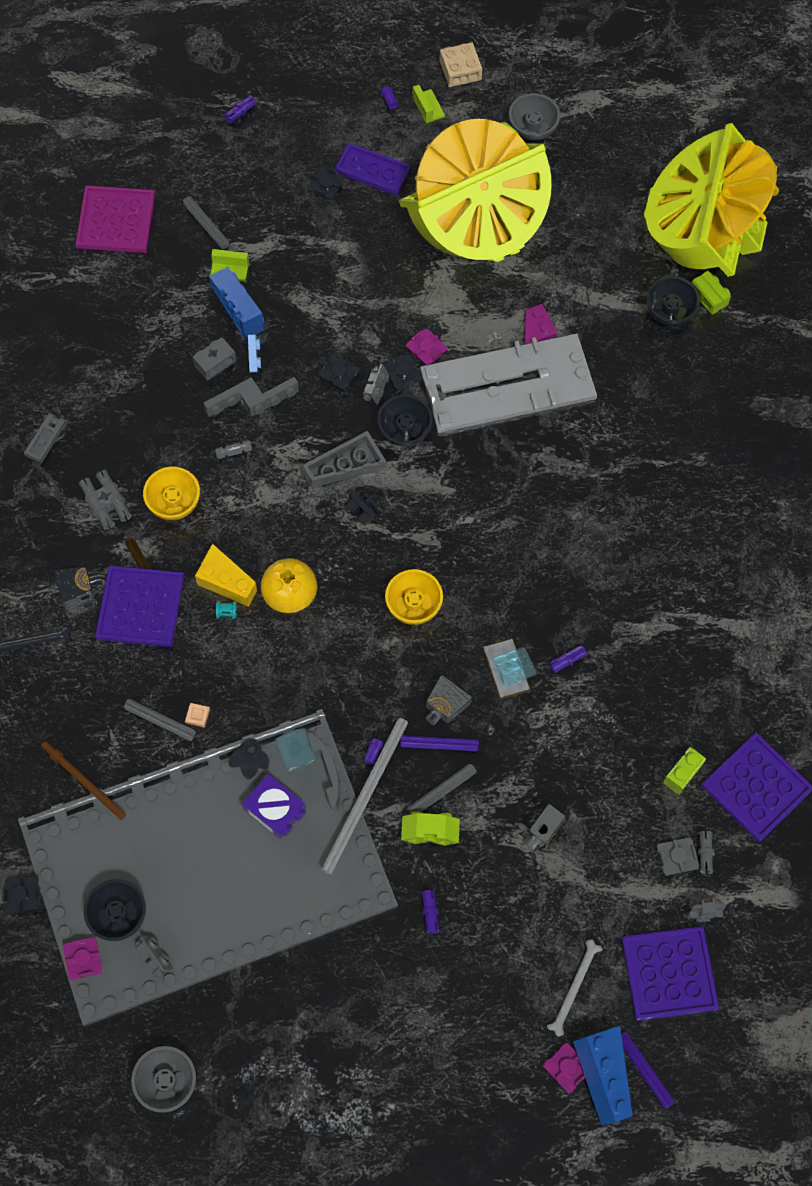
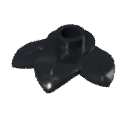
(249, 761)

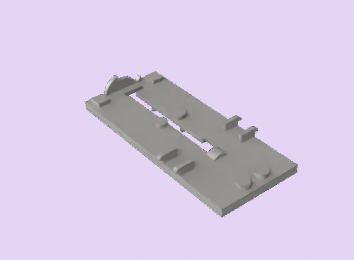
(561, 382)

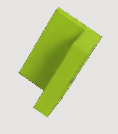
(427, 104)
(236, 261)

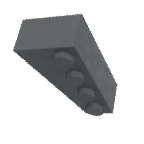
(346, 461)

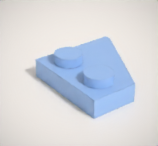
(254, 360)

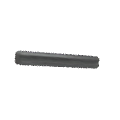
(207, 224)
(160, 719)
(443, 789)

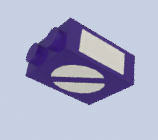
(274, 807)

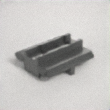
(678, 856)
(705, 911)

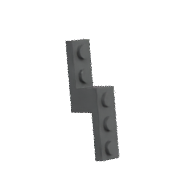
(251, 397)

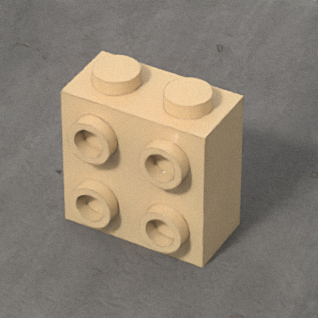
(460, 64)

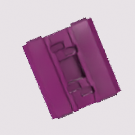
(426, 346)
(82, 958)
(566, 1068)

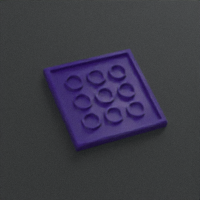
(140, 606)
(757, 787)
(669, 973)

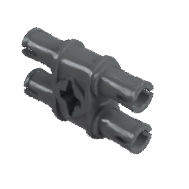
(99, 505)

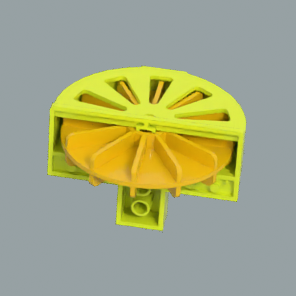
(480, 191)
(713, 201)

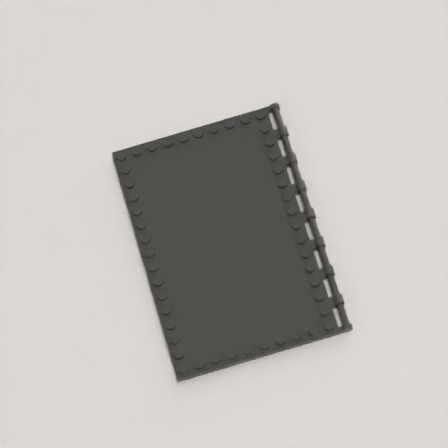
(208, 871)

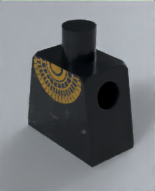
(76, 585)

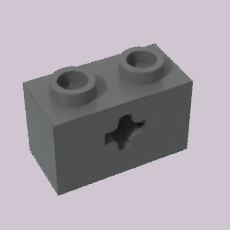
(214, 358)

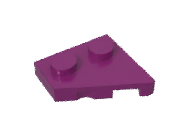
(538, 325)

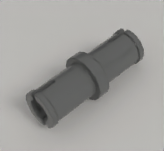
(706, 852)

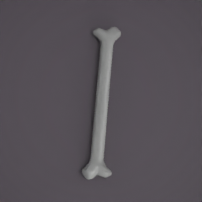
(557, 1026)

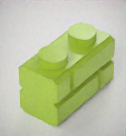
(711, 293)
(684, 770)

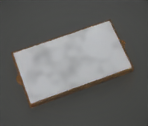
(498, 649)

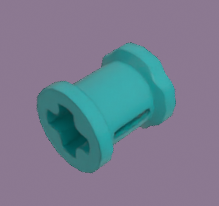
(226, 609)

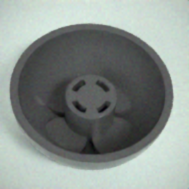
(534, 116)
(155, 1070)

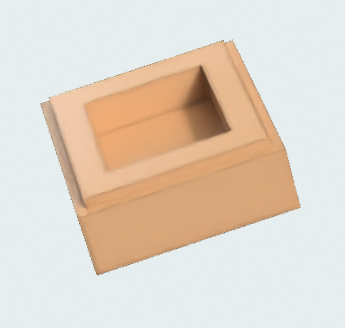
(197, 715)

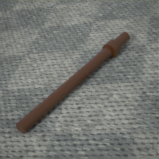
(58, 757)

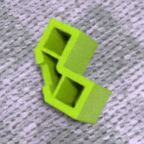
(433, 828)

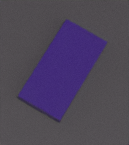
(373, 169)

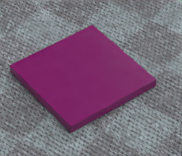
(115, 219)

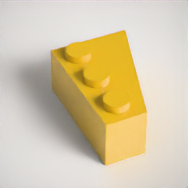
(225, 578)

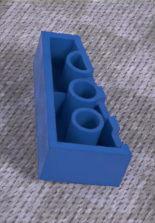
(237, 302)
(606, 1074)

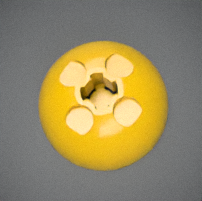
(171, 485)
(417, 588)
(288, 594)

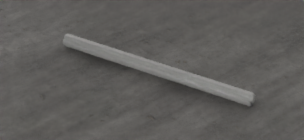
(364, 796)

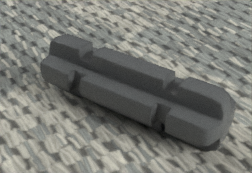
(233, 449)

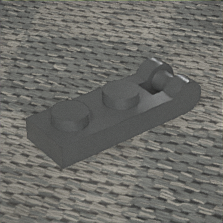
(45, 438)

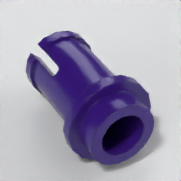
(387, 94)
(373, 751)

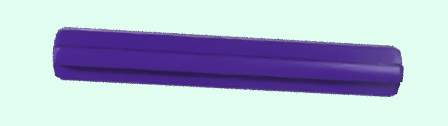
(439, 743)
(646, 1071)

